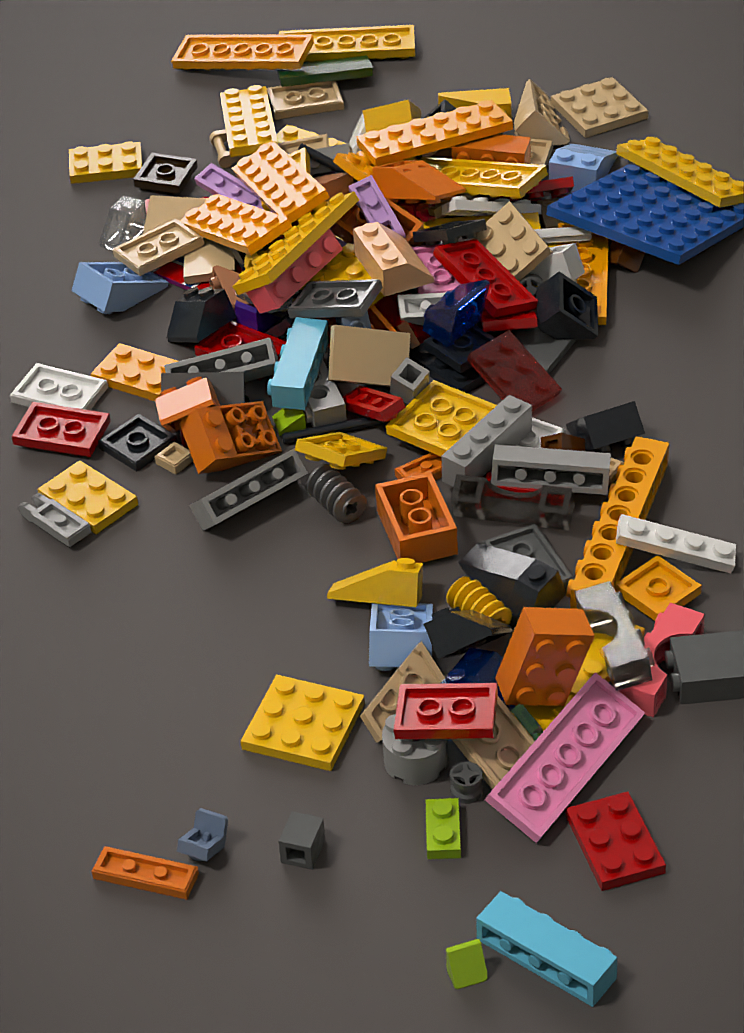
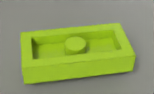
(443, 828)

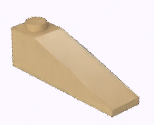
(536, 117)

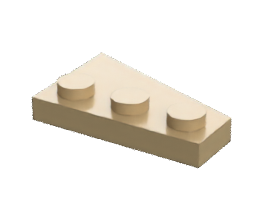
(415, 669)

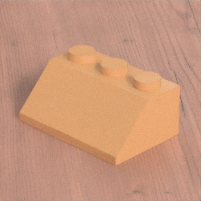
(389, 259)

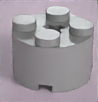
(413, 759)

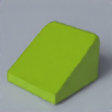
(289, 420)
(466, 964)

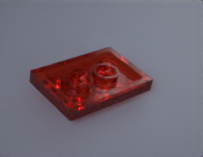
(513, 371)

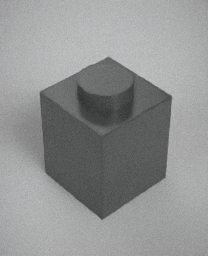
(302, 840)

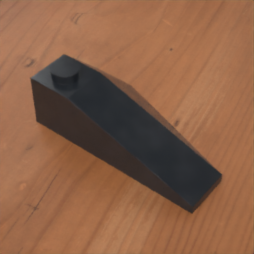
(514, 578)

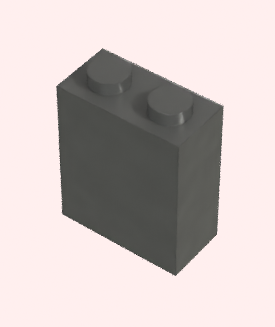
(707, 666)

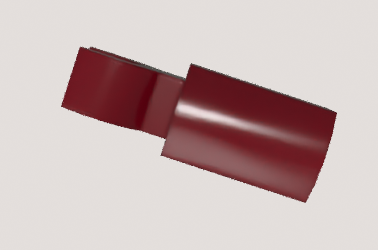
(418, 210)

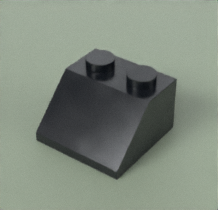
(566, 309)
(199, 314)
(608, 427)
(458, 630)

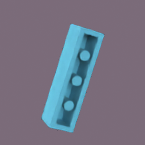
(299, 363)
(547, 948)

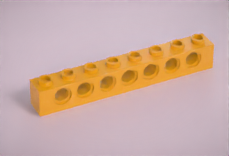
(630, 495)

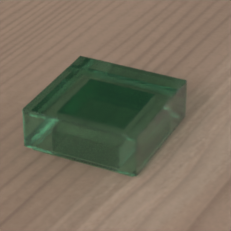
(527, 721)

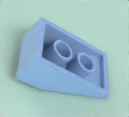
(581, 162)
(114, 286)
(396, 632)

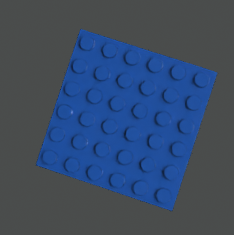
(648, 214)

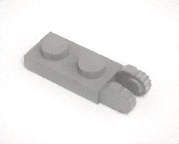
(55, 519)

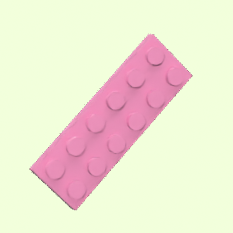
(564, 757)

